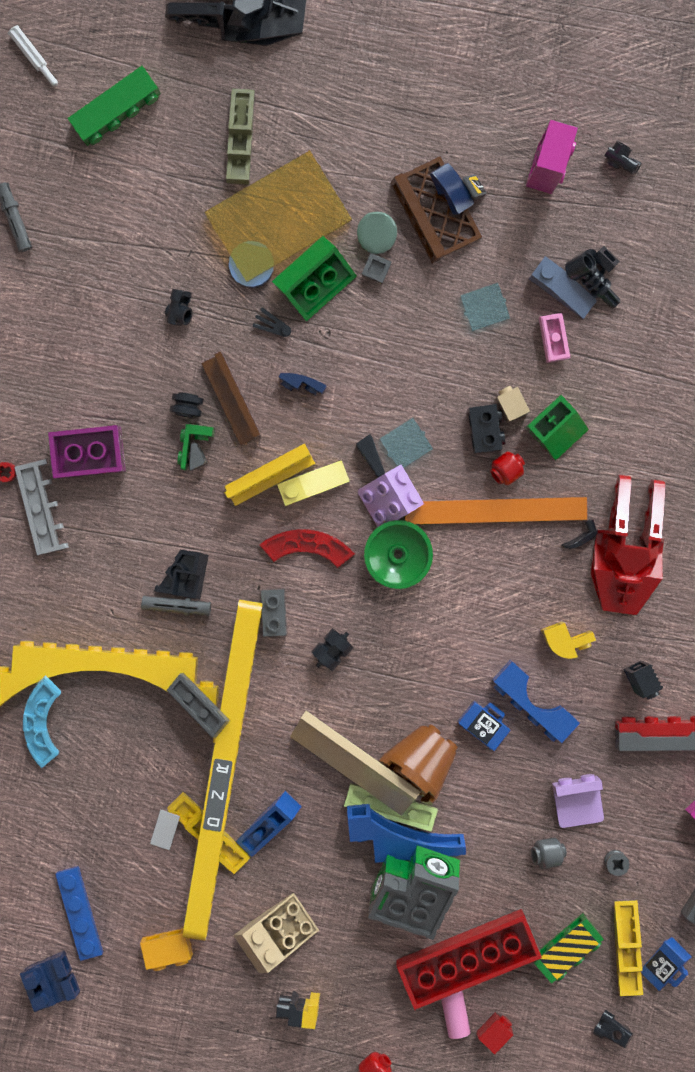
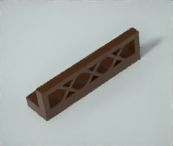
(231, 399)

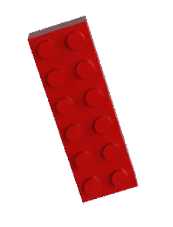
(468, 959)

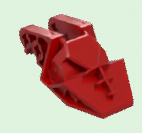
(627, 573)

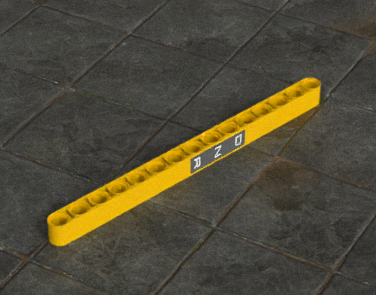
(222, 770)

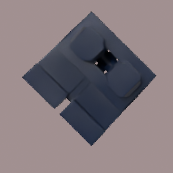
(50, 981)

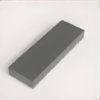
(198, 705)

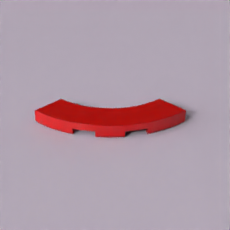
(307, 541)

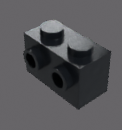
(485, 428)

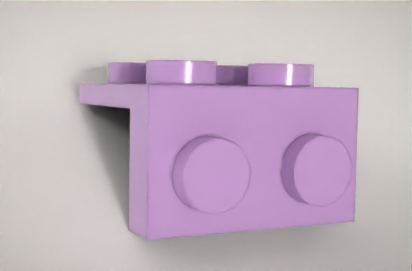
(390, 496)
(578, 800)

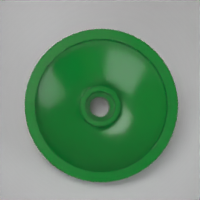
(415, 559)

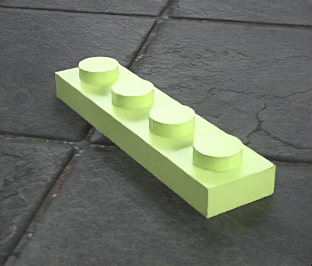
(416, 815)

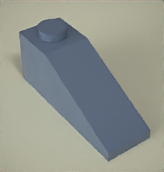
(562, 288)

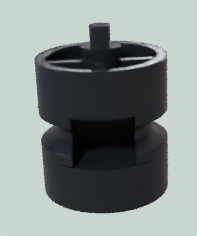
(332, 649)

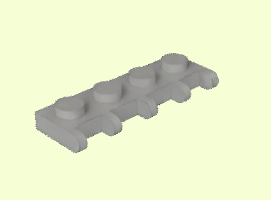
(38, 507)

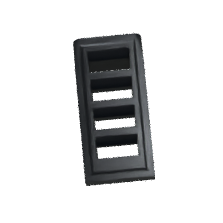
(369, 452)

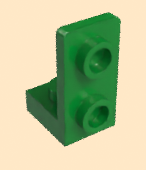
(200, 432)

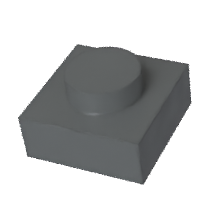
(376, 268)

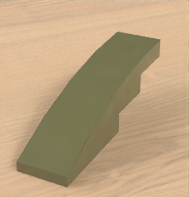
(240, 136)

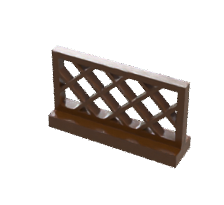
(419, 219)

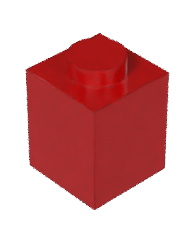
(495, 1032)

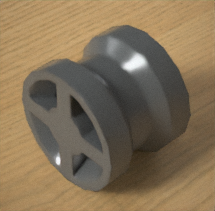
(613, 859)

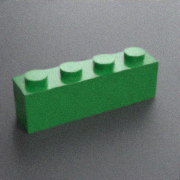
(114, 106)

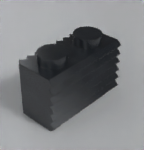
(643, 680)

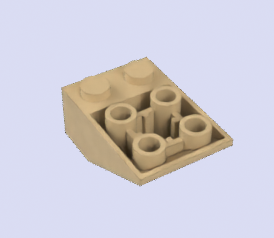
(276, 933)

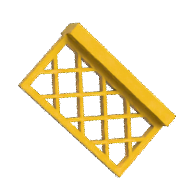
(269, 475)

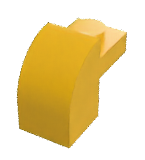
(562, 644)

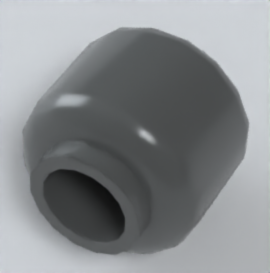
(548, 853)

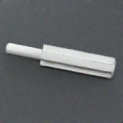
(31, 53)

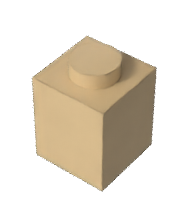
(511, 403)

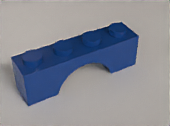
(556, 721)

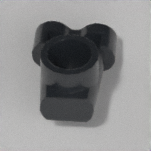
(619, 156)
(177, 311)
(607, 1029)

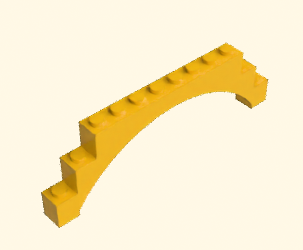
(33, 662)

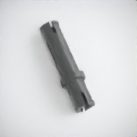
(10, 208)
(151, 603)

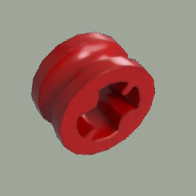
(13, 472)

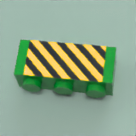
(568, 948)

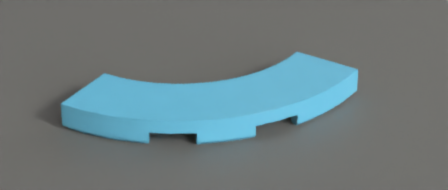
(35, 721)

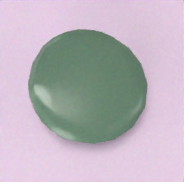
(377, 232)

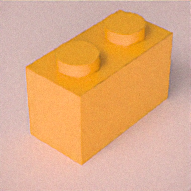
(166, 949)

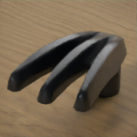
(279, 328)
(584, 537)

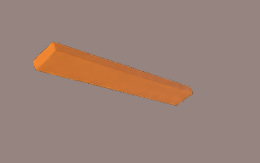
(499, 510)

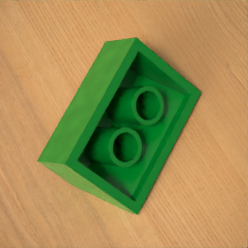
(314, 278)

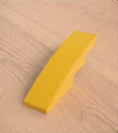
(191, 814)
(628, 948)

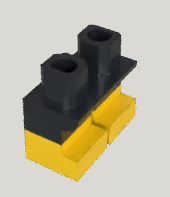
(299, 1011)

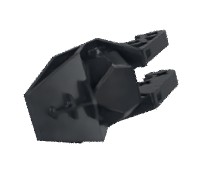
(246, 20)

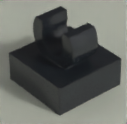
(605, 259)

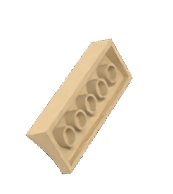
(354, 763)

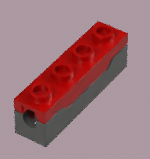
(655, 734)

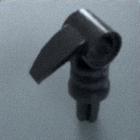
(584, 267)

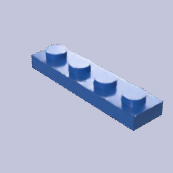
(79, 913)

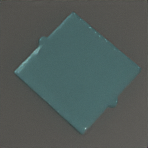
(485, 306)
(406, 443)

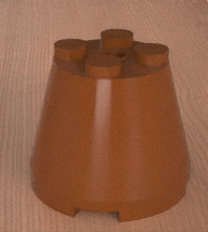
(422, 761)

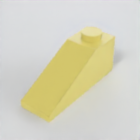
(313, 483)

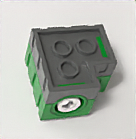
(415, 892)

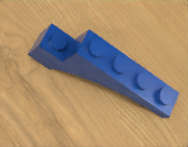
(396, 839)

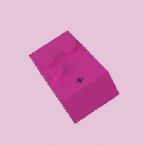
(552, 156)

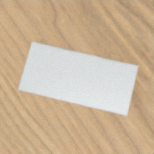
(165, 829)

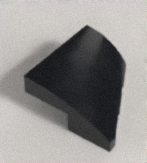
(185, 575)

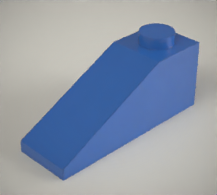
(269, 823)

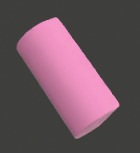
(554, 338)
(456, 1016)

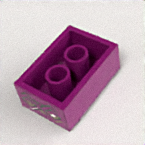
(86, 452)

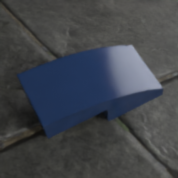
(451, 185)
(295, 381)

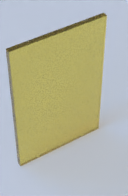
(278, 216)

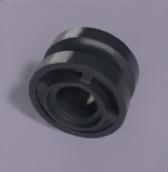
(186, 405)

